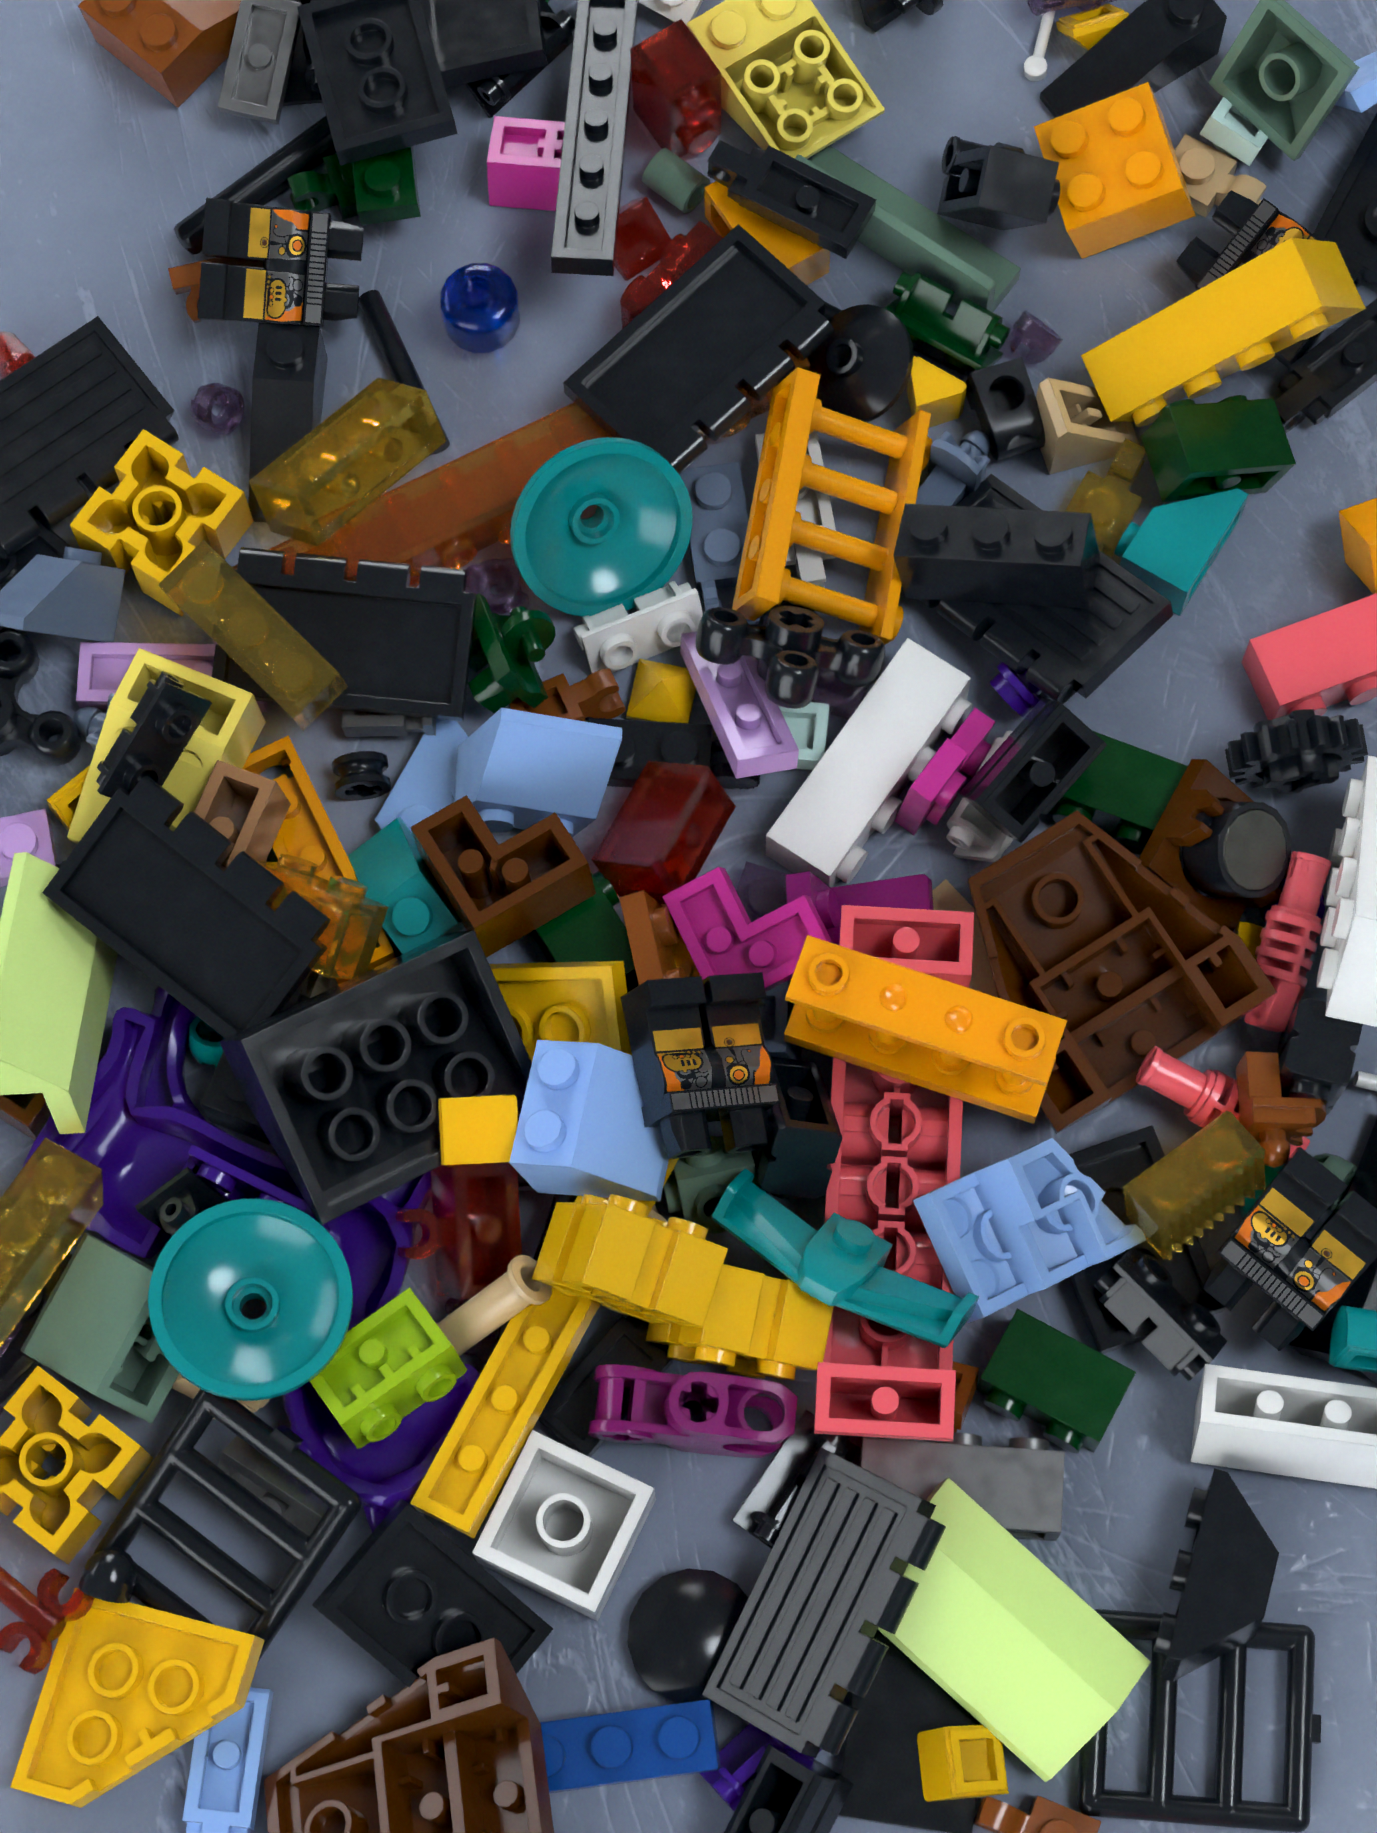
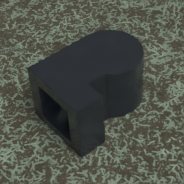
(1006, 408)

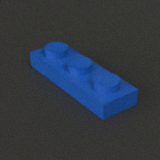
(630, 1746)

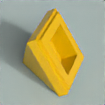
(1091, 26)
(661, 693)

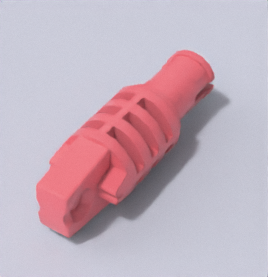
(1290, 940)
(1201, 1094)

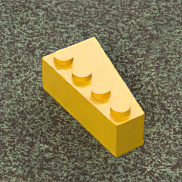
(1223, 329)

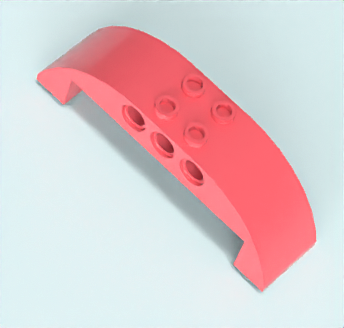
(893, 1150)

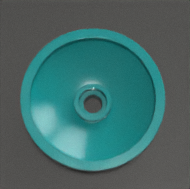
(622, 548)
(241, 1255)

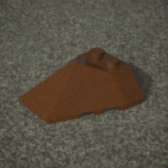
(1114, 953)
(431, 1759)

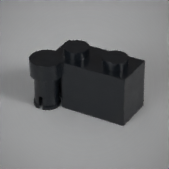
(997, 185)

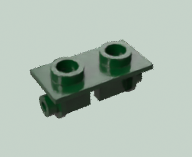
(962, 337)

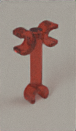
(41, 1615)

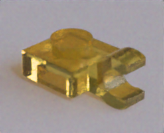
(1109, 497)

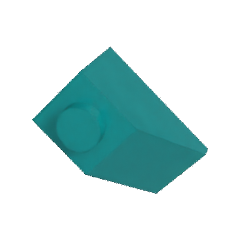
(1180, 543)
(400, 880)

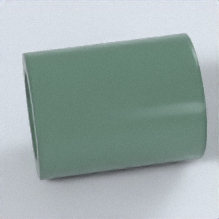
(675, 180)

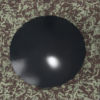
(683, 1631)

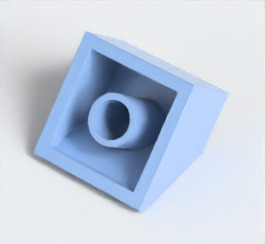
(535, 766)
(586, 1125)

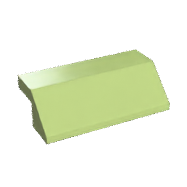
(51, 997)
(1013, 1639)

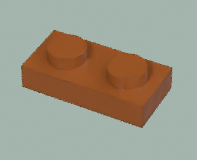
(650, 937)

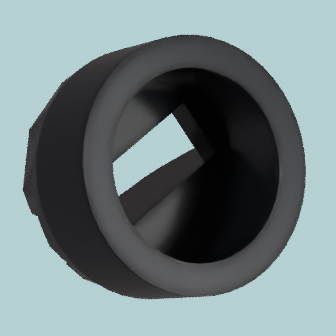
(109, 1575)

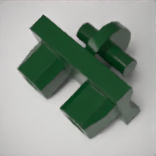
(510, 648)

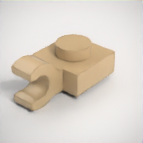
(1211, 175)

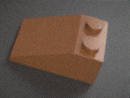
(165, 41)

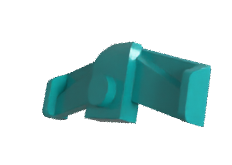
(840, 1264)

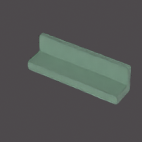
(921, 239)

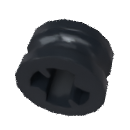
(361, 775)

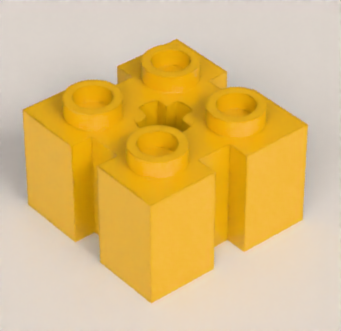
(153, 491)
(631, 1260)
(753, 1328)
(96, 1461)

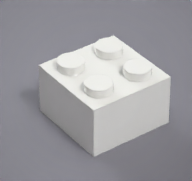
(564, 1525)

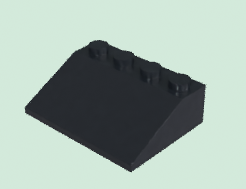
(359, 1070)

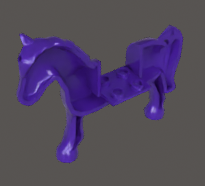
(150, 1131)

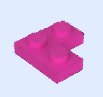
(942, 777)
(727, 941)

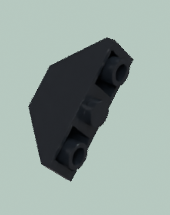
(1220, 1581)

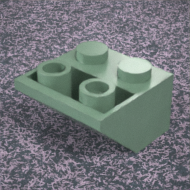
(101, 1330)

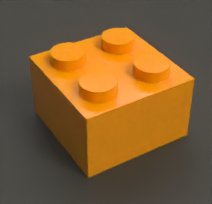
(1115, 170)

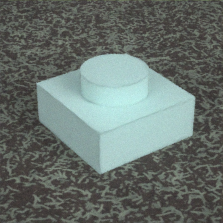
(1233, 133)
(809, 731)

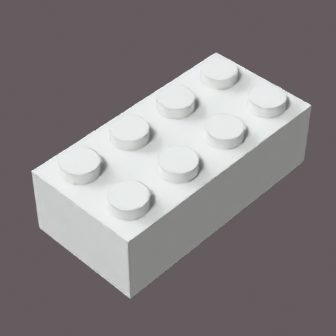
(1351, 927)

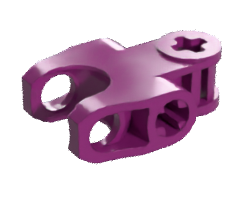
(658, 1415)

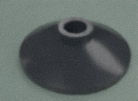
(877, 367)

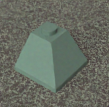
(1283, 75)

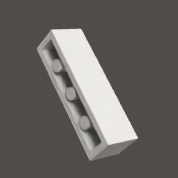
(869, 766)
(1286, 1426)

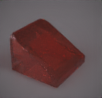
(639, 238)

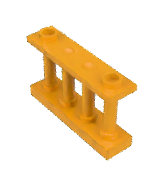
(777, 525)
(922, 1029)

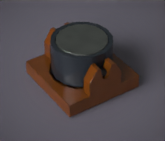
(1229, 845)

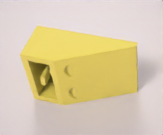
(784, 74)
(223, 735)

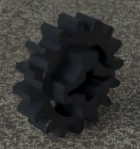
(1296, 751)

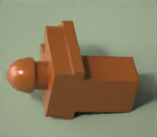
(1269, 1116)

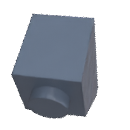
(64, 596)

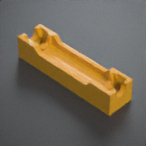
(307, 827)

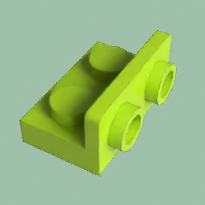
(388, 1370)

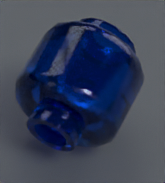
(480, 308)

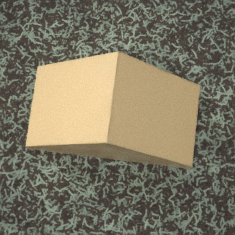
(1077, 426)

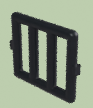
(283, 1450)
(1227, 1806)

